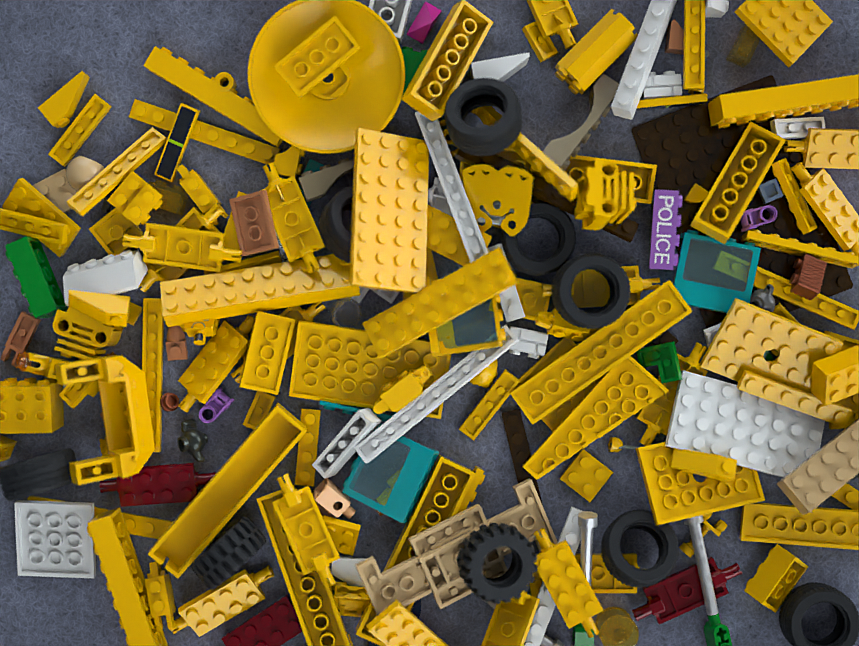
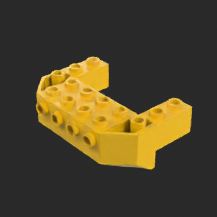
(124, 416)

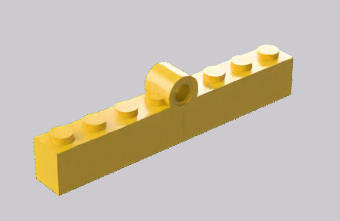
(210, 92)

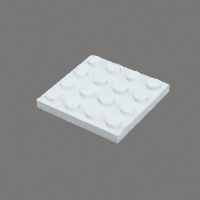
(54, 539)

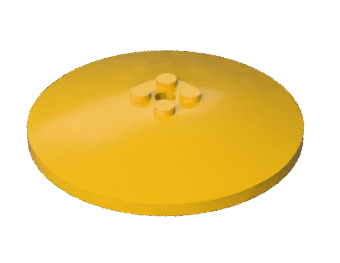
(363, 87)

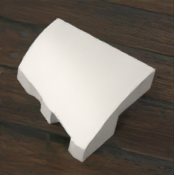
(346, 570)

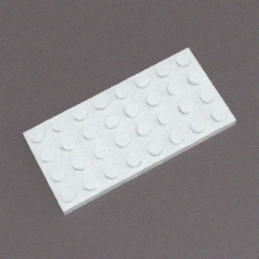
(740, 426)

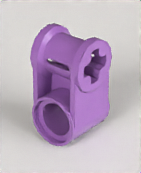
(753, 217)
(216, 405)

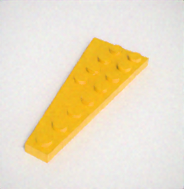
(609, 403)

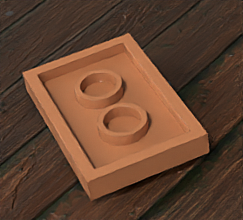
(254, 223)

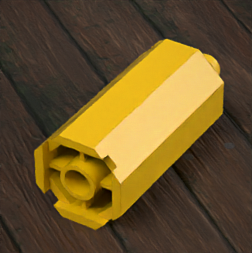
(596, 52)

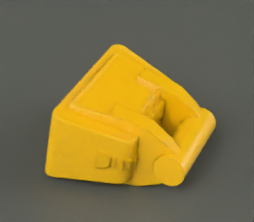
(351, 600)

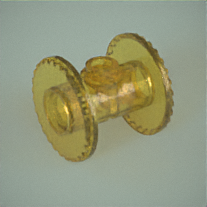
(616, 627)

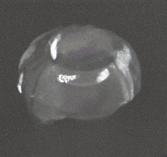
(345, 312)

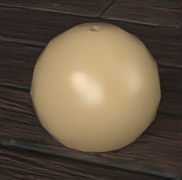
(81, 171)

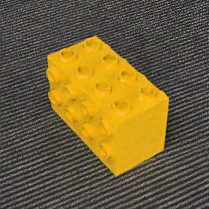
(30, 406)

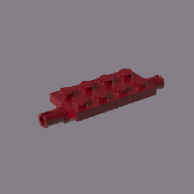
(158, 485)
(683, 592)
(267, 628)

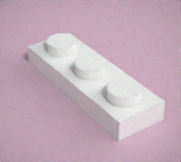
(795, 127)

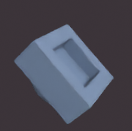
(769, 191)

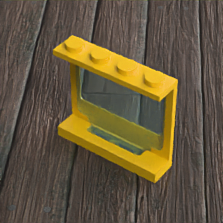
(470, 331)

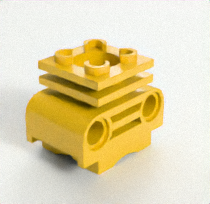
(604, 195)
(83, 334)

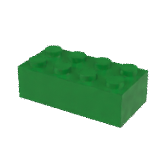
(35, 277)

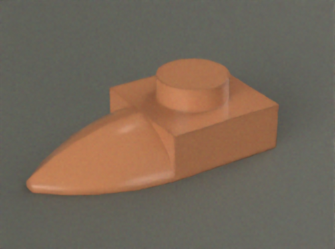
(176, 344)

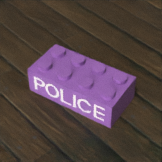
(664, 229)

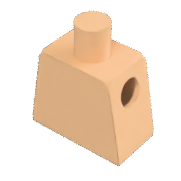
(328, 493)

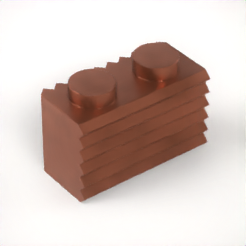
(807, 276)

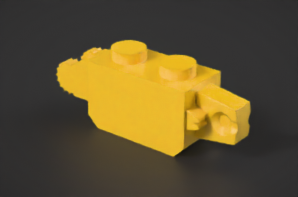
(199, 191)
(561, 328)
(402, 390)
(160, 596)

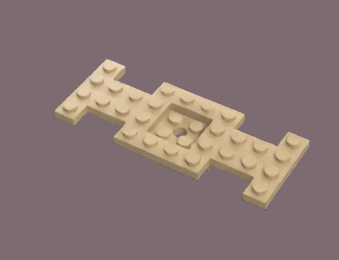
(438, 569)

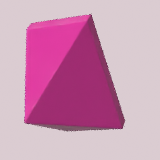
(424, 22)

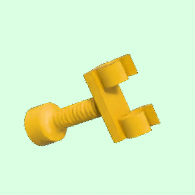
(718, 528)

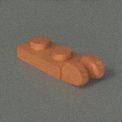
(20, 336)

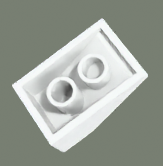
(499, 68)

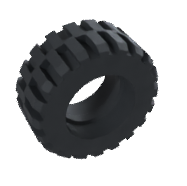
(228, 553)
(514, 579)

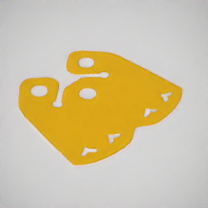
(497, 186)

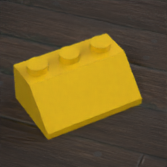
(775, 578)

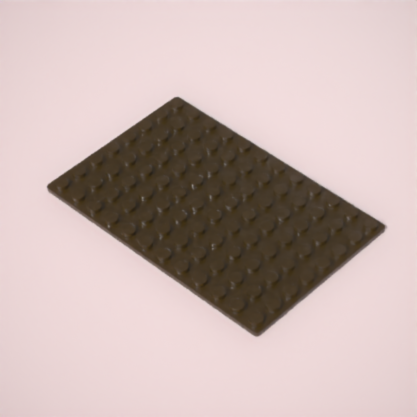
(695, 152)

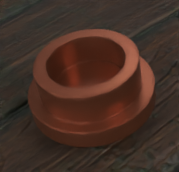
(169, 402)

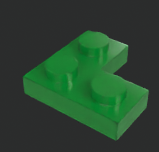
(665, 357)

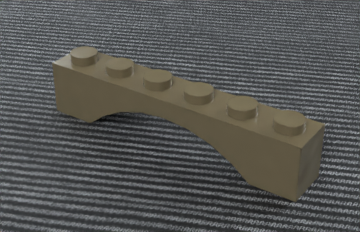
(600, 99)
(317, 184)

